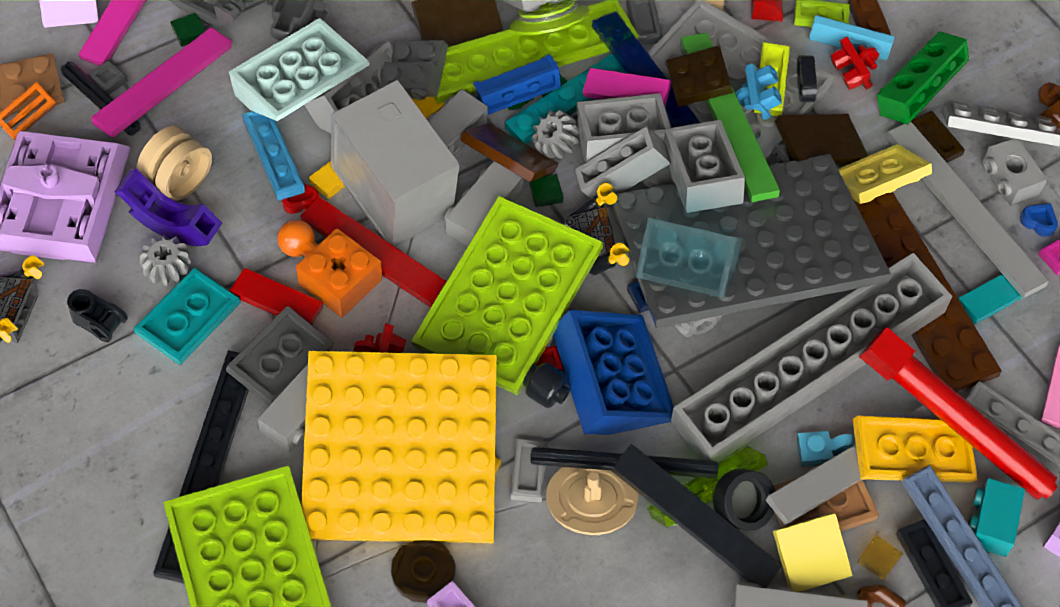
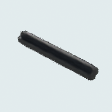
(92, 91)

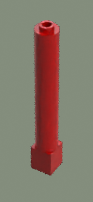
(895, 360)

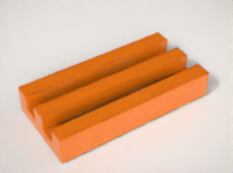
(44, 95)

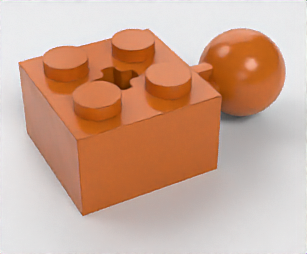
(333, 271)

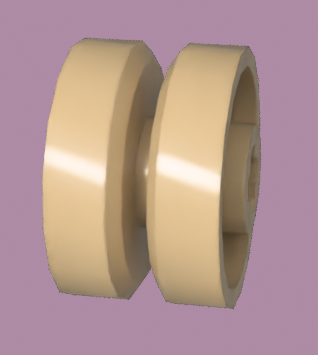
(175, 162)

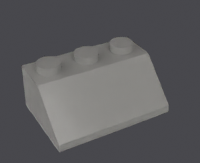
(612, 120)

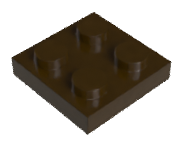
(699, 76)

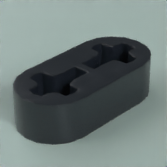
(806, 78)

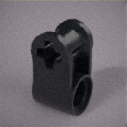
(99, 317)

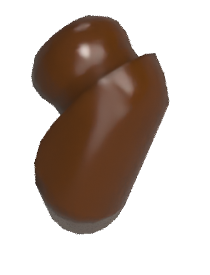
(880, 594)

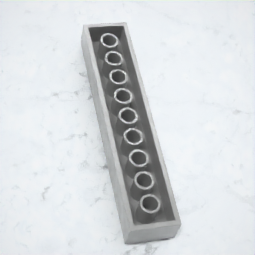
(806, 361)

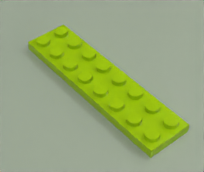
(507, 50)

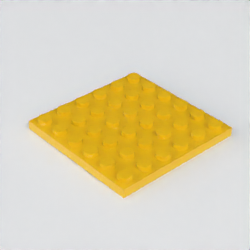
(400, 447)

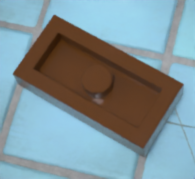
(868, 15)

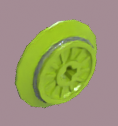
(549, 18)

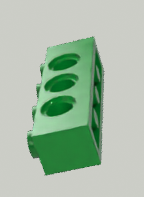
(923, 77)

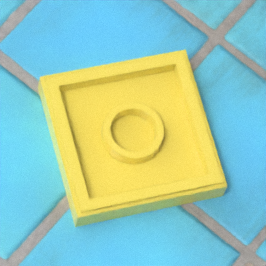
(812, 553)

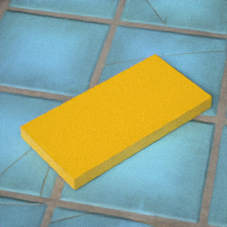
(902, 446)

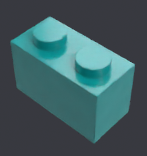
(997, 515)

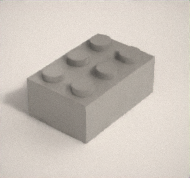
(704, 166)

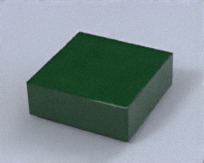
(187, 29)
(546, 191)

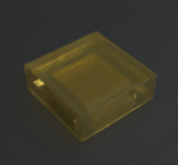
(880, 557)

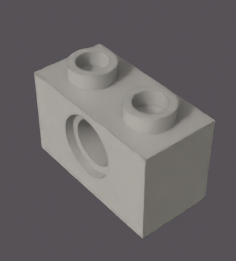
(1014, 171)

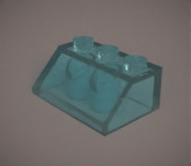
(688, 257)

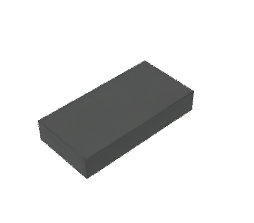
(645, 20)

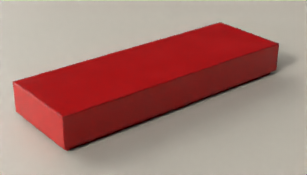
(274, 296)

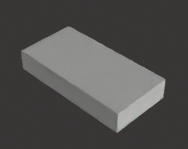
(527, 478)

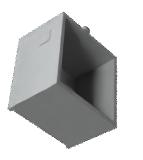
(393, 163)

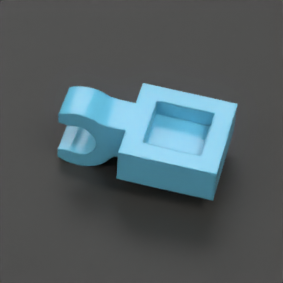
(818, 448)

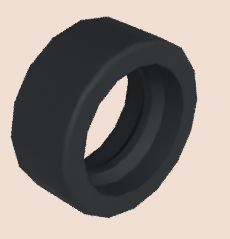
(723, 498)

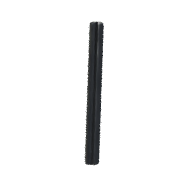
(606, 461)

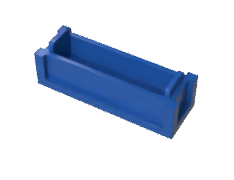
(519, 84)

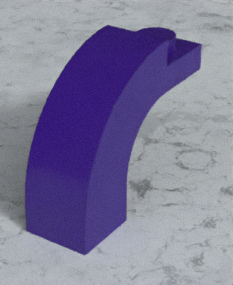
(189, 223)

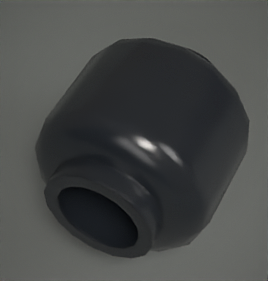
(546, 385)

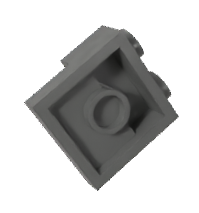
(416, 67)

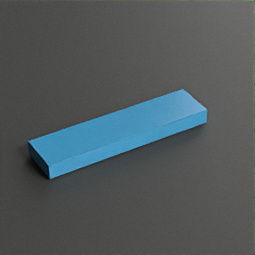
(274, 155)

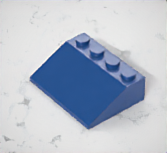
(612, 372)

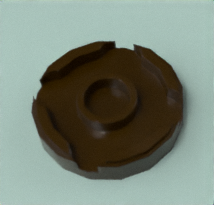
(422, 569)

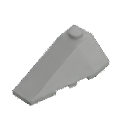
(351, 89)

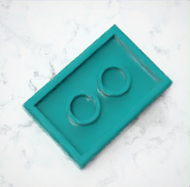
(187, 316)

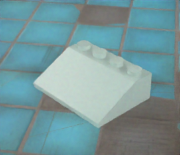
(295, 70)

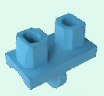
(755, 92)

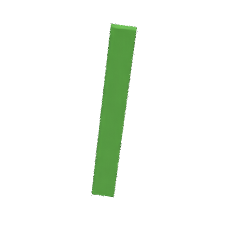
(758, 177)

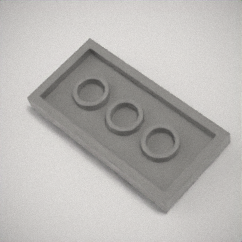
(1007, 125)

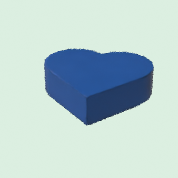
(1040, 218)

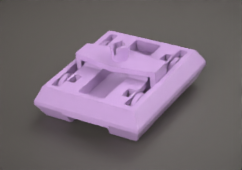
(55, 191)

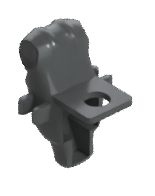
(294, 15)

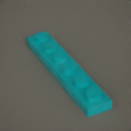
(561, 99)

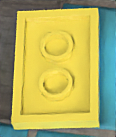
(883, 173)

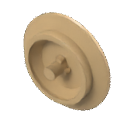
(590, 500)

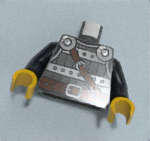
(595, 222)
(18, 298)

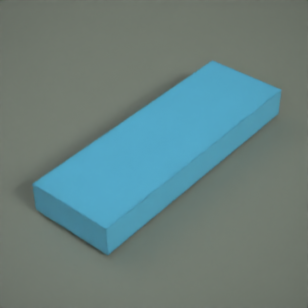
(832, 31)

